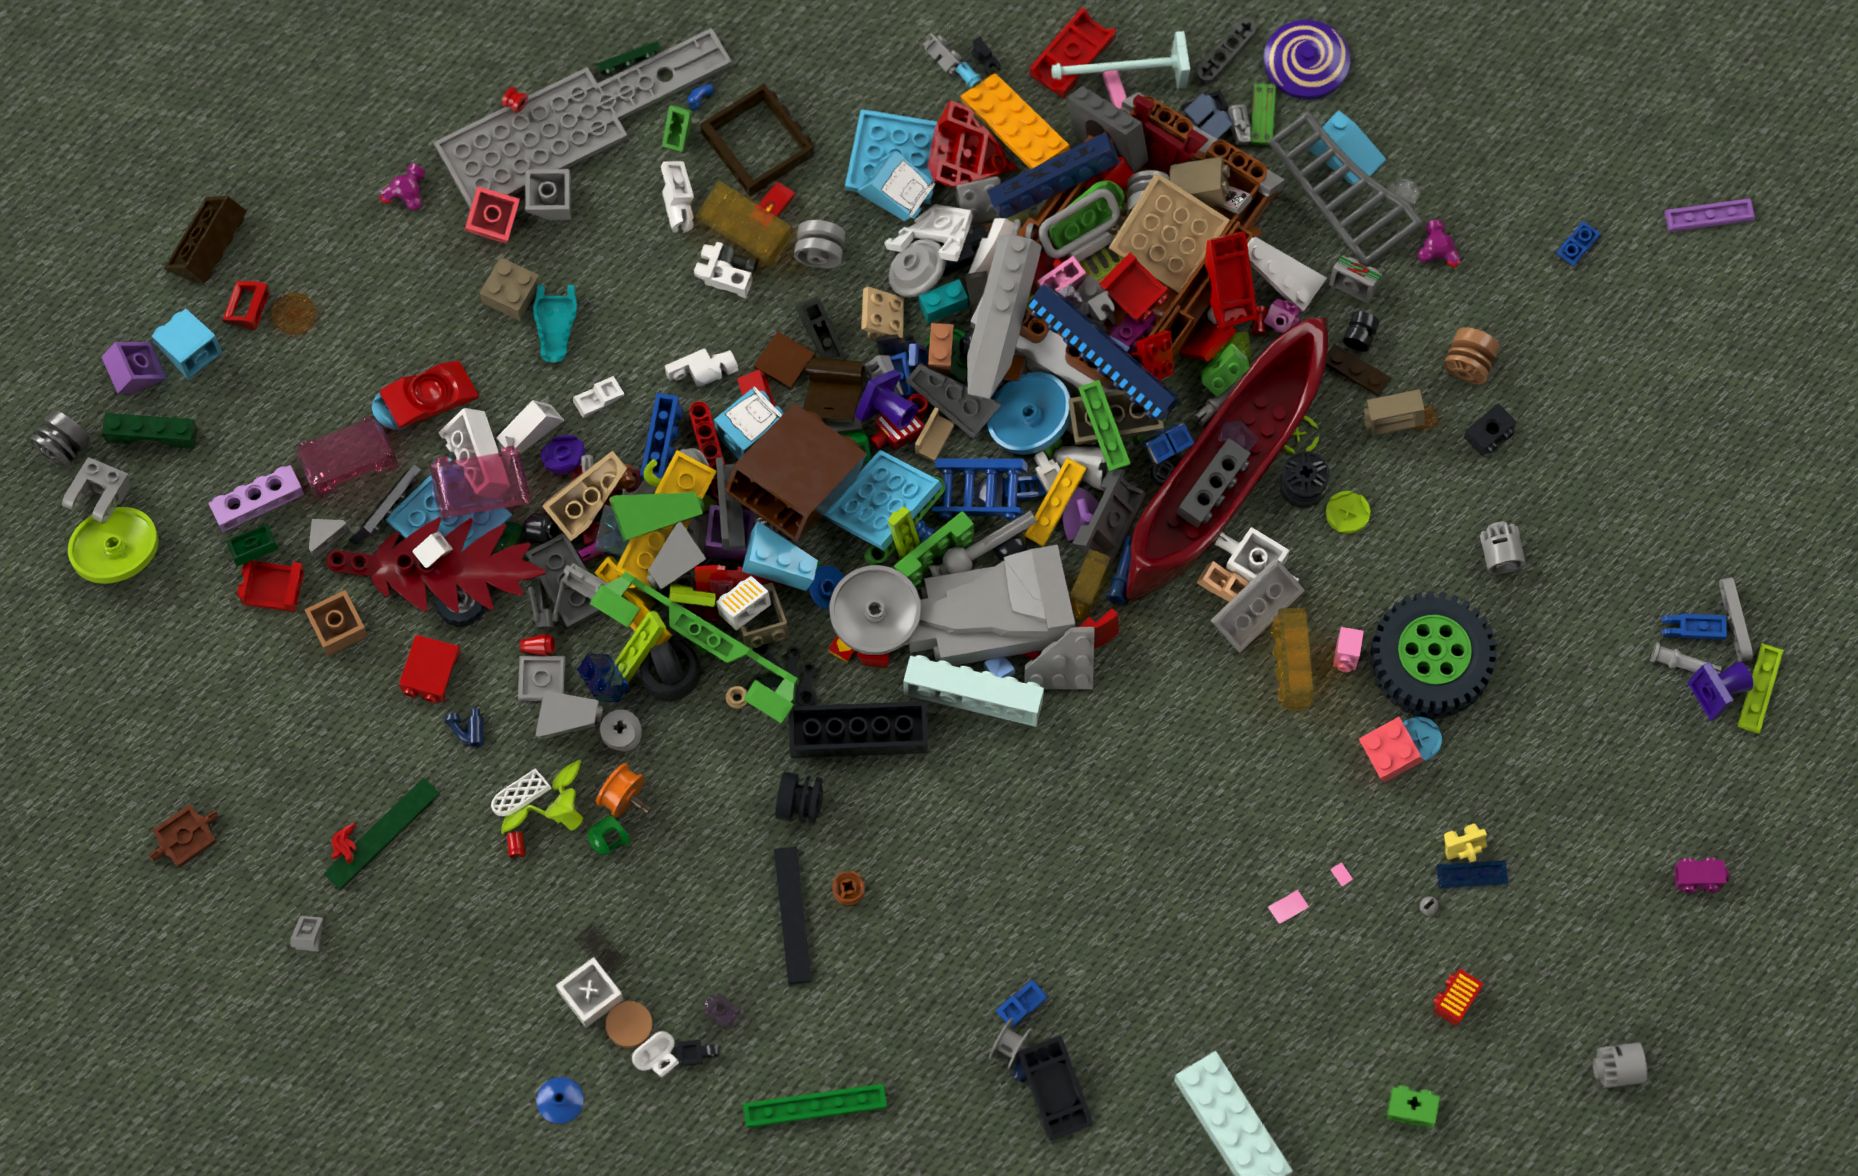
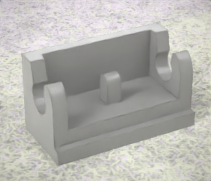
(1100, 308)

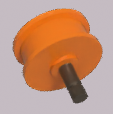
(622, 791)

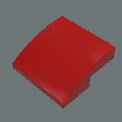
(1104, 629)

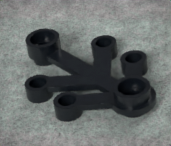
(801, 692)

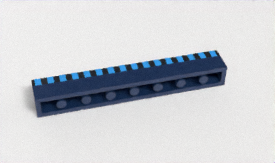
(1103, 352)

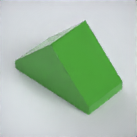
(677, 128)

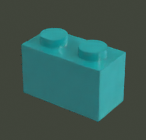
(943, 301)

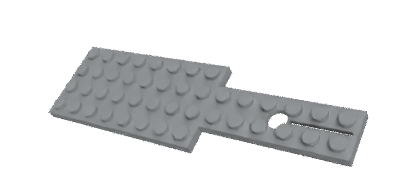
(570, 119)

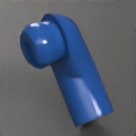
(697, 94)

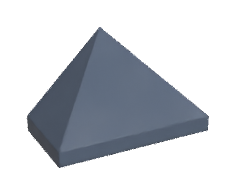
(979, 492)

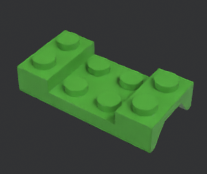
(955, 533)

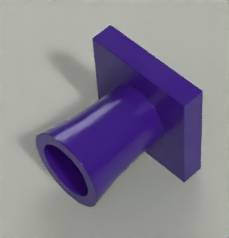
(880, 397)
(1716, 689)

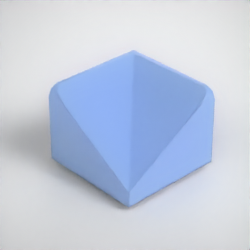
(1000, 667)

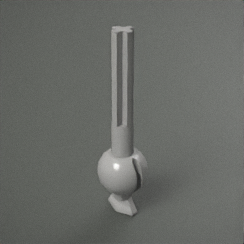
(960, 559)

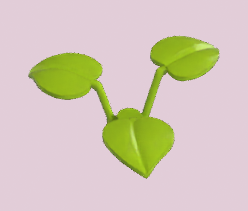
(561, 810)

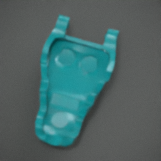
(554, 322)

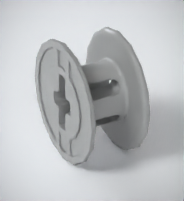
(1010, 1043)

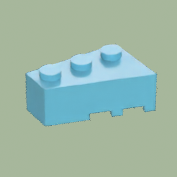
(778, 559)

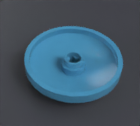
(1031, 413)

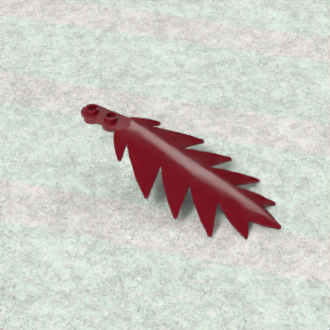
(467, 569)

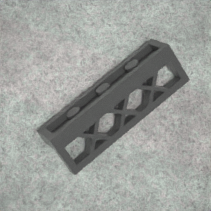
(730, 511)

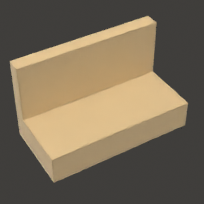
(933, 436)

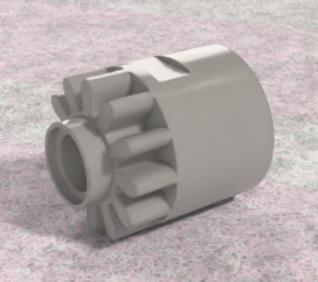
(1502, 548)
(1620, 1065)

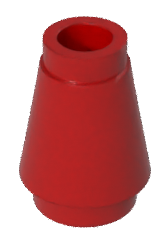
(539, 645)

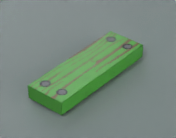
(1262, 114)

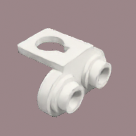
(654, 1053)

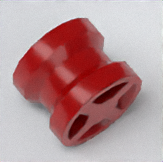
(514, 99)

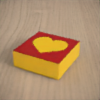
(841, 650)

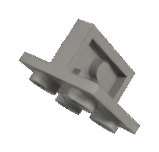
(976, 197)

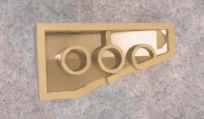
(581, 499)

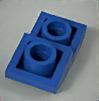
(1578, 243)

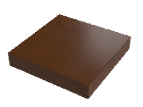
(784, 360)

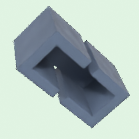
(1200, 109)

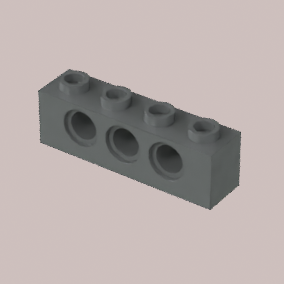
(1230, 454)

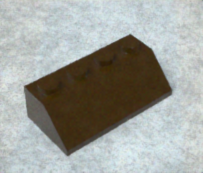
(206, 239)

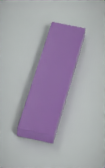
(1709, 215)

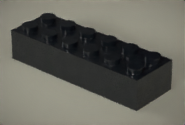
(858, 729)

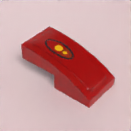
(777, 199)

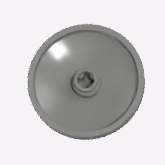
(875, 610)

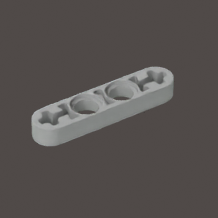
(1736, 619)

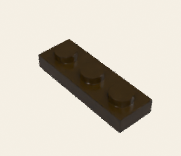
(1356, 370)

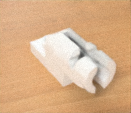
(677, 195)
(702, 367)

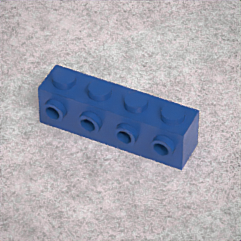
(662, 433)

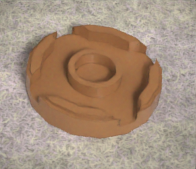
(629, 1024)

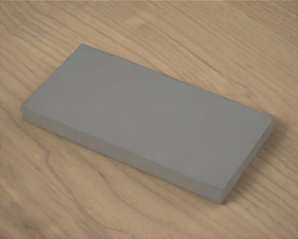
(1257, 605)

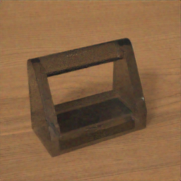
(974, 288)

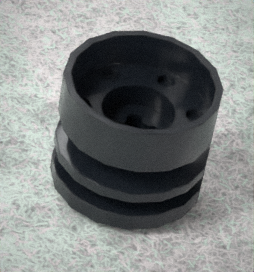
(1297, 488)
(799, 798)

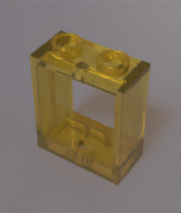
(1089, 583)

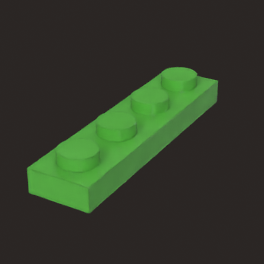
(1104, 426)

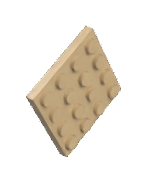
(1168, 232)

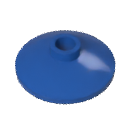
(826, 577)
(560, 1111)

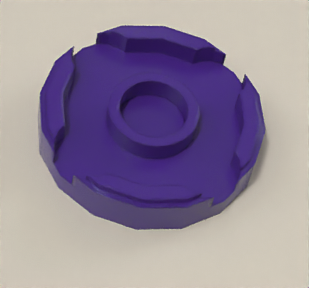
(563, 454)

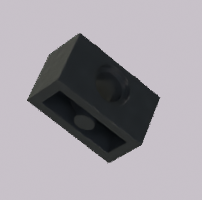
(1495, 419)

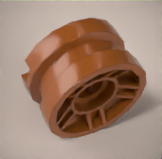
(853, 896)

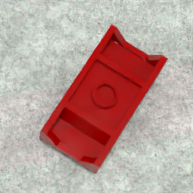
(1075, 45)

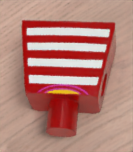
(890, 434)

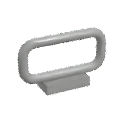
(1090, 241)

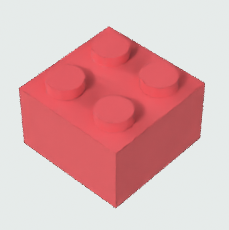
(491, 214)
(1391, 749)

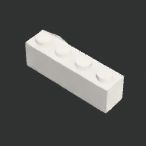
(469, 434)

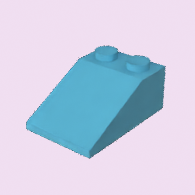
(1352, 143)

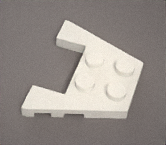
(940, 225)

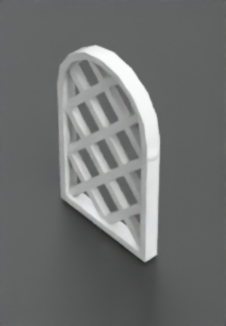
(523, 802)

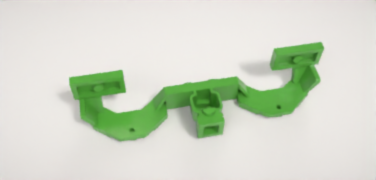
(705, 637)

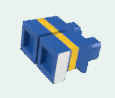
(1167, 443)

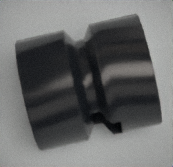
(1361, 331)

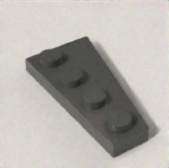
(953, 399)

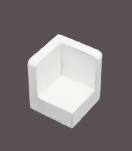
(432, 549)

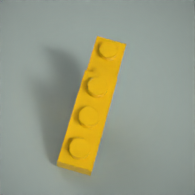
(607, 573)

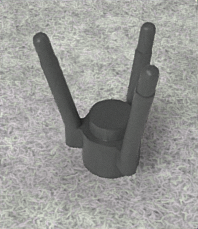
(543, 617)

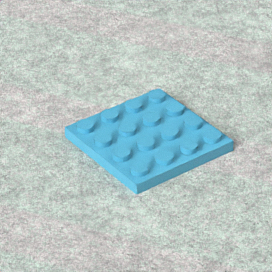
(882, 134)
(879, 491)
(421, 509)

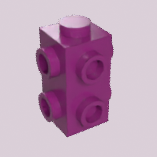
(1129, 331)
(1704, 874)

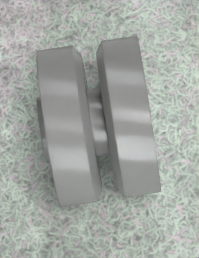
(819, 244)

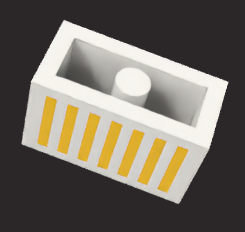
(743, 602)

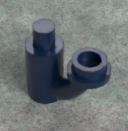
(475, 733)

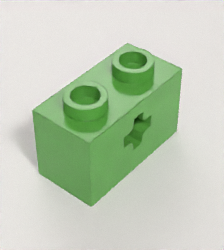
(1224, 370)
(1401, 1111)

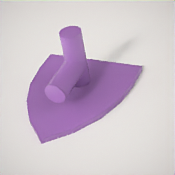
(1078, 512)

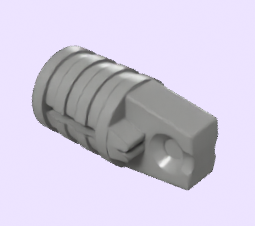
(1240, 124)

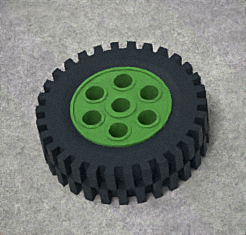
(1432, 691)

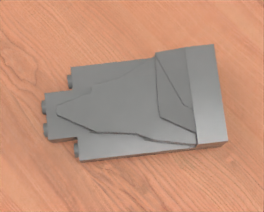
(995, 609)

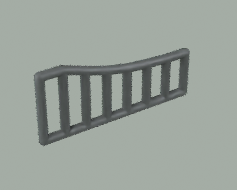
(1365, 179)

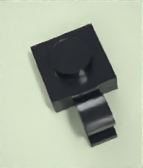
(983, 53)
(892, 346)
(692, 1052)

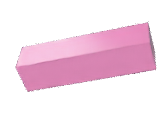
(1114, 88)

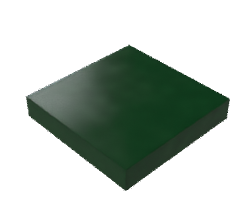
(252, 545)

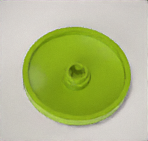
(115, 548)

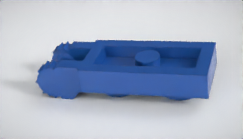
(1696, 626)

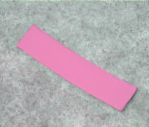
(1295, 903)

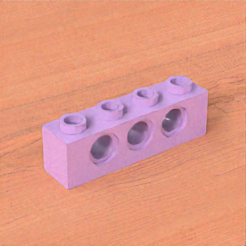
(249, 508)

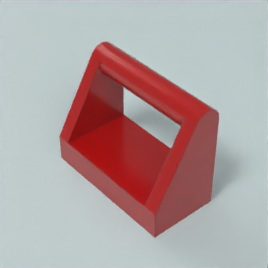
(256, 306)

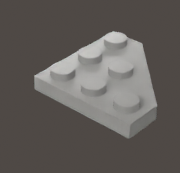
(1065, 662)

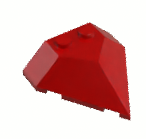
(964, 149)

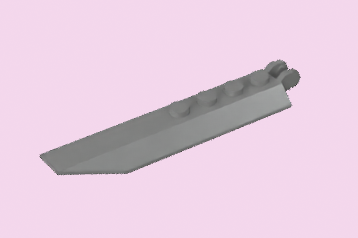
(1002, 311)

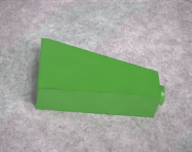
(652, 512)

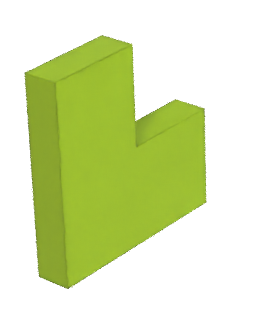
(685, 594)

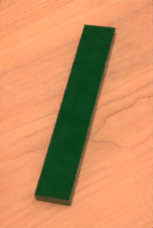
(383, 833)

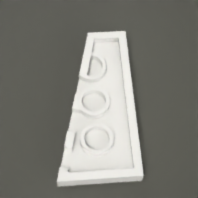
(1285, 274)

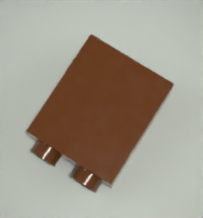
(795, 472)

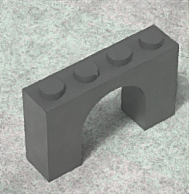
(1093, 114)

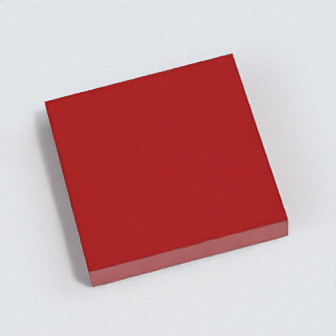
(1207, 342)

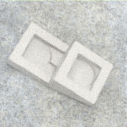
(600, 396)

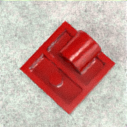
(1156, 354)

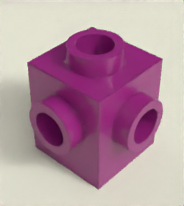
(1282, 315)

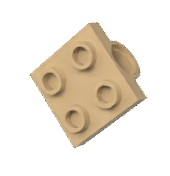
(882, 313)

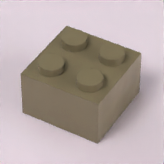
(510, 289)

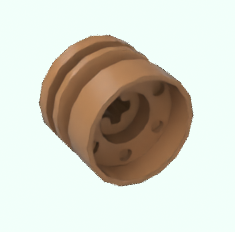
(1471, 355)

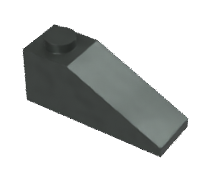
(820, 329)

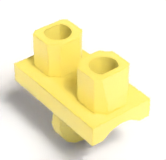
(1466, 845)

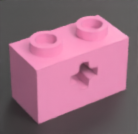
(1065, 274)
(1348, 649)

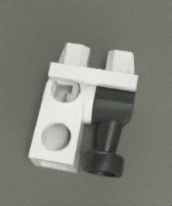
(720, 269)

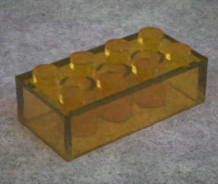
(745, 223)
(1293, 658)

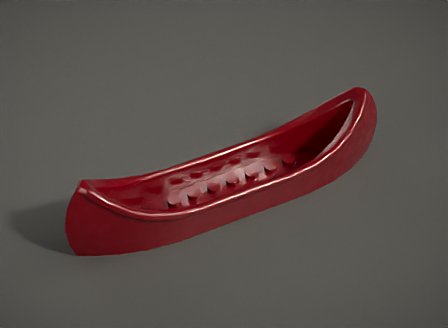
(1271, 404)

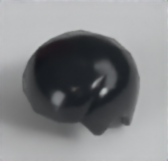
(1011, 546)

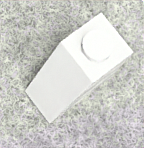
(531, 425)

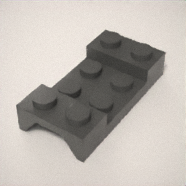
(1111, 517)

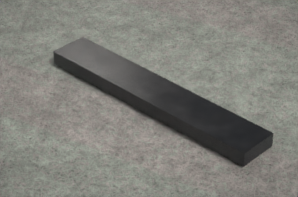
(792, 915)

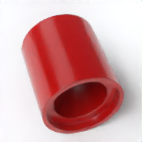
(920, 400)

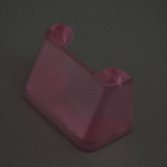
(346, 455)
(479, 483)

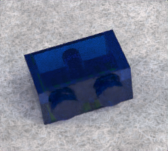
(602, 677)

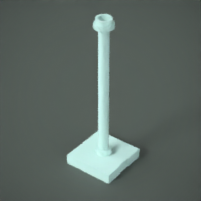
(1178, 61)

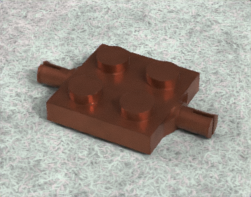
(184, 836)

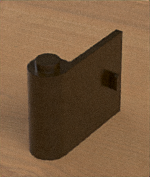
(834, 388)

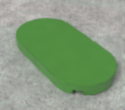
(1087, 217)

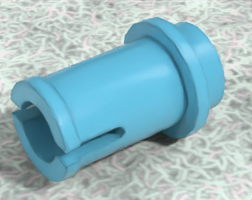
(968, 75)

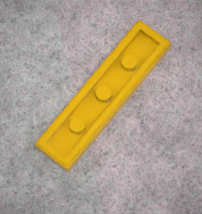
(1056, 501)

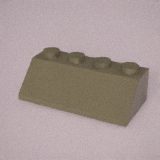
(1129, 418)

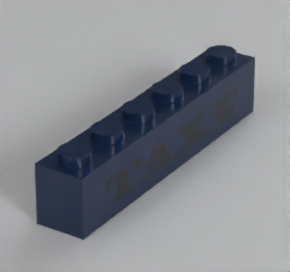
(1054, 176)

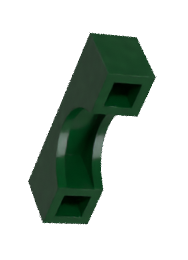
(167, 430)

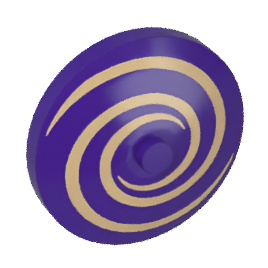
(1306, 59)

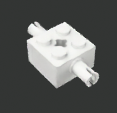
(1252, 548)

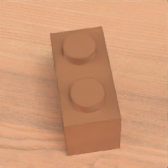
(941, 348)

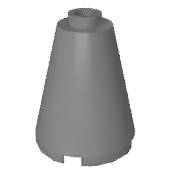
(1087, 456)

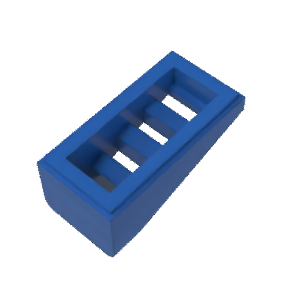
(1023, 495)

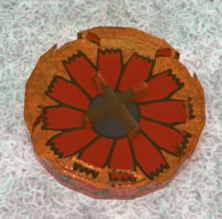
(293, 313)

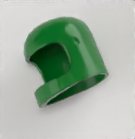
(601, 828)

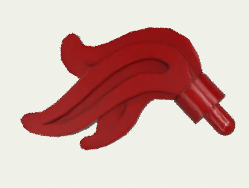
(342, 844)

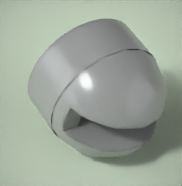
(1432, 909)

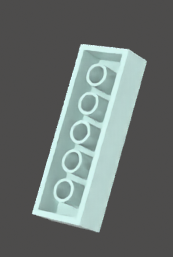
(973, 690)
(1230, 1119)

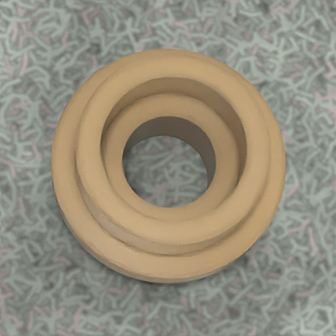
(736, 690)

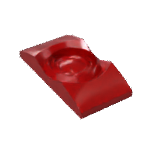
(1231, 279)
(428, 393)

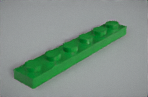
(814, 1105)

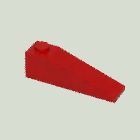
(703, 573)

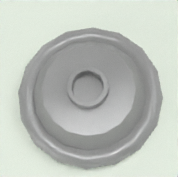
(916, 268)

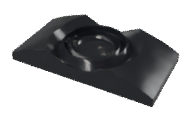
(1054, 1088)

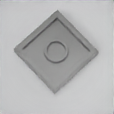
(540, 674)

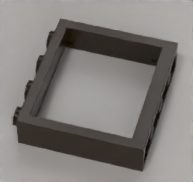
(760, 94)

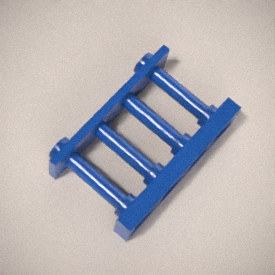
(970, 468)

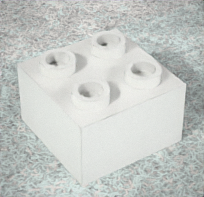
(589, 992)

